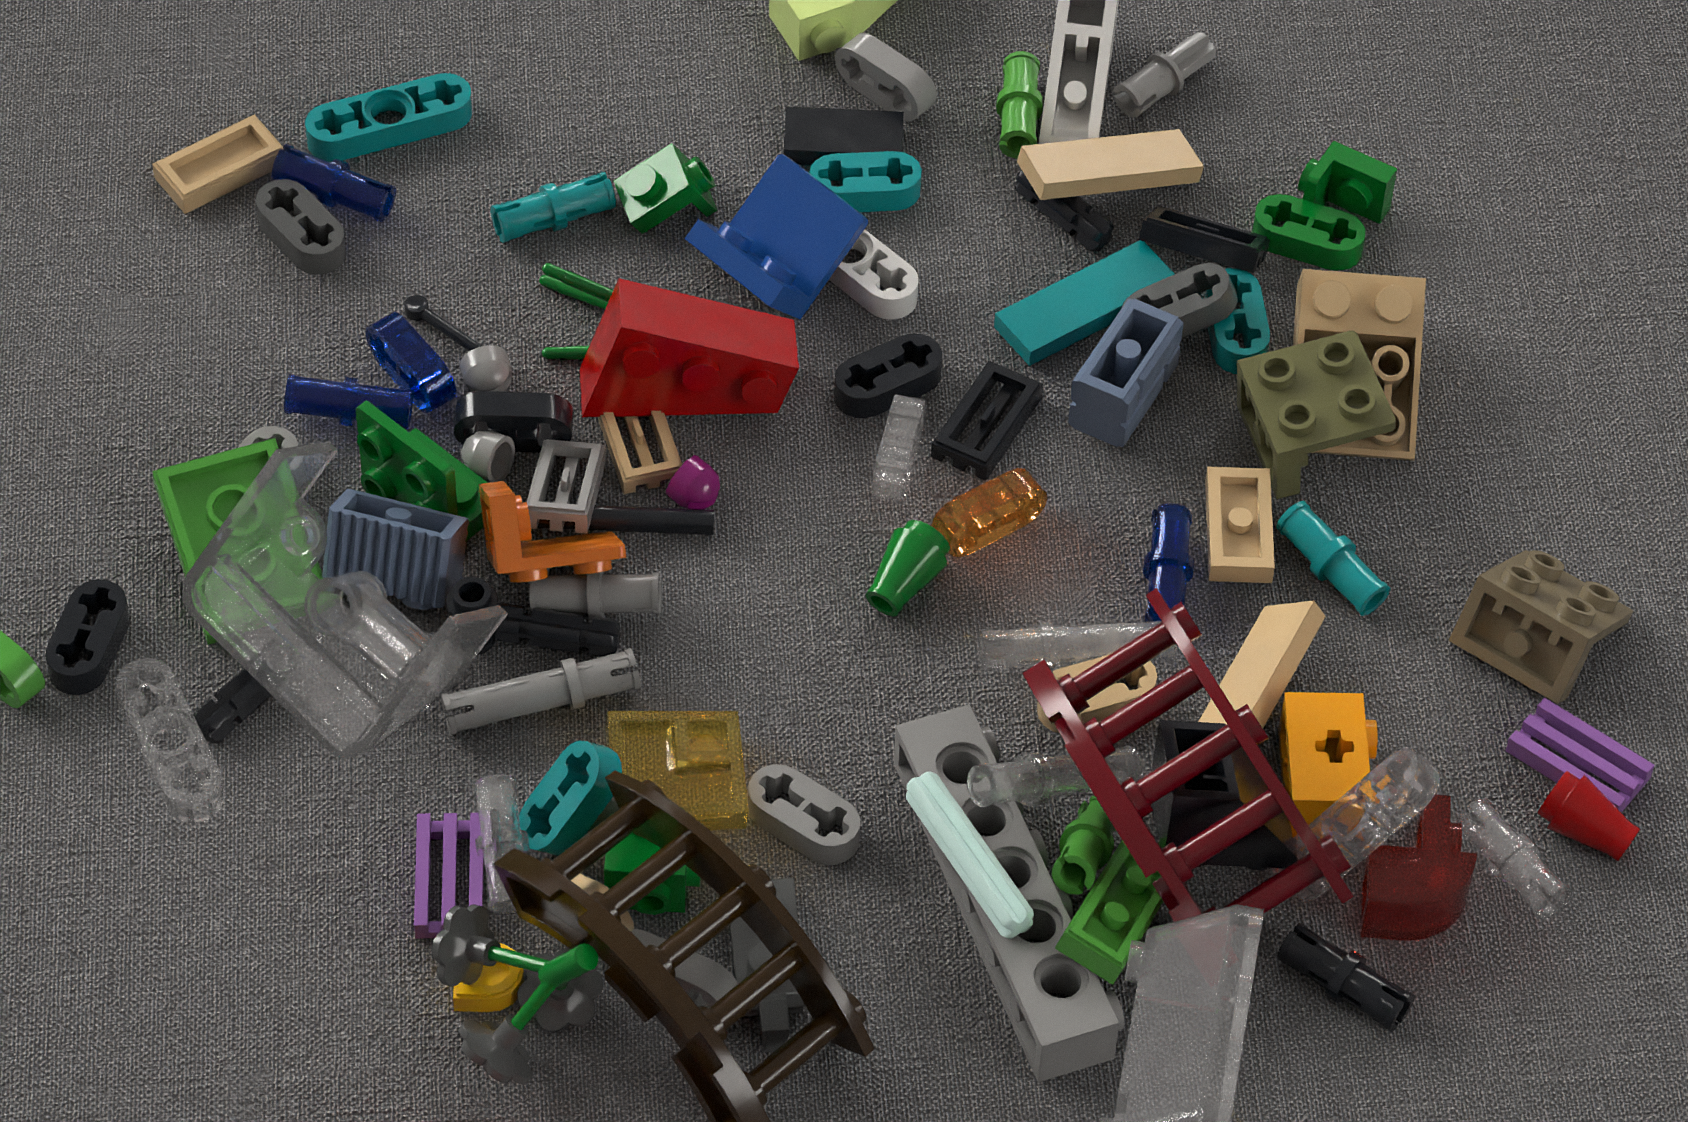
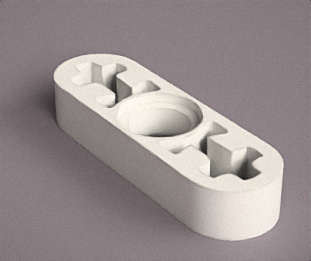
(864, 284)

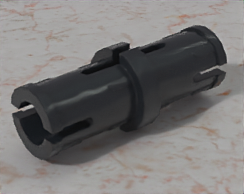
(1345, 977)

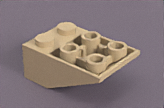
(1389, 323)

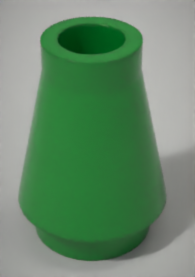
(908, 565)

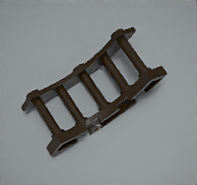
(646, 975)

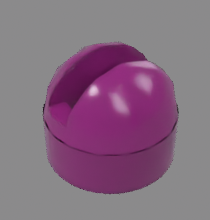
(694, 485)

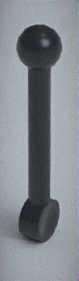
(417, 309)

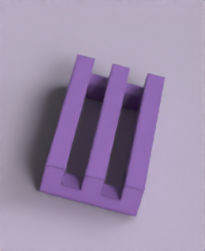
(1585, 752)
(449, 831)

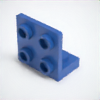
(783, 237)

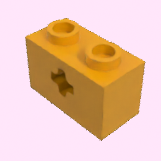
(1323, 748)

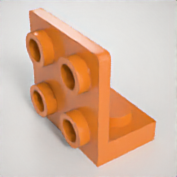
(508, 523)

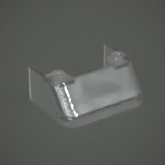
(252, 601)
(1188, 1017)

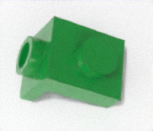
(664, 187)

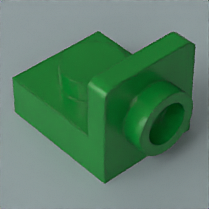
(1349, 181)

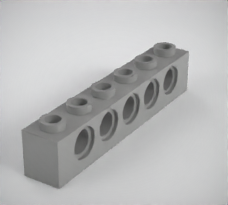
(1053, 1031)

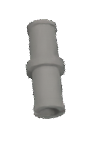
(598, 593)

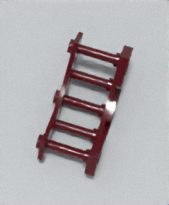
(1131, 800)

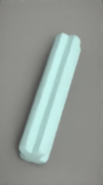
(969, 855)

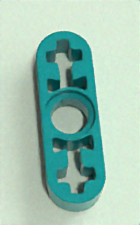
(375, 136)

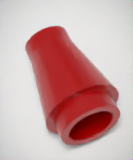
(1587, 816)

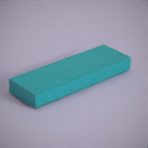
(1078, 303)

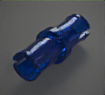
(335, 182)
(340, 399)
(1168, 562)

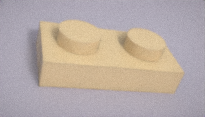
(1239, 525)

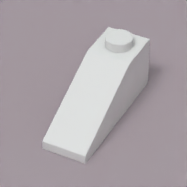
(1078, 70)

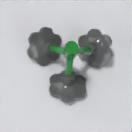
(556, 990)

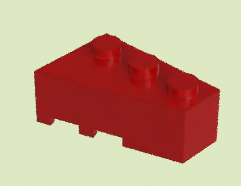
(685, 356)

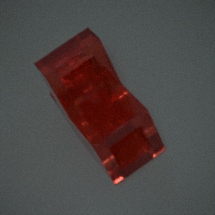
(1421, 888)

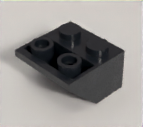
(1214, 796)

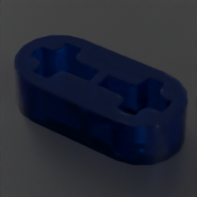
(411, 362)

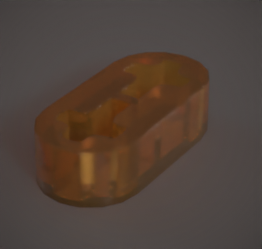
(990, 511)

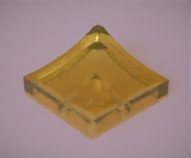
(689, 757)

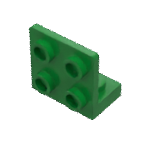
(414, 468)

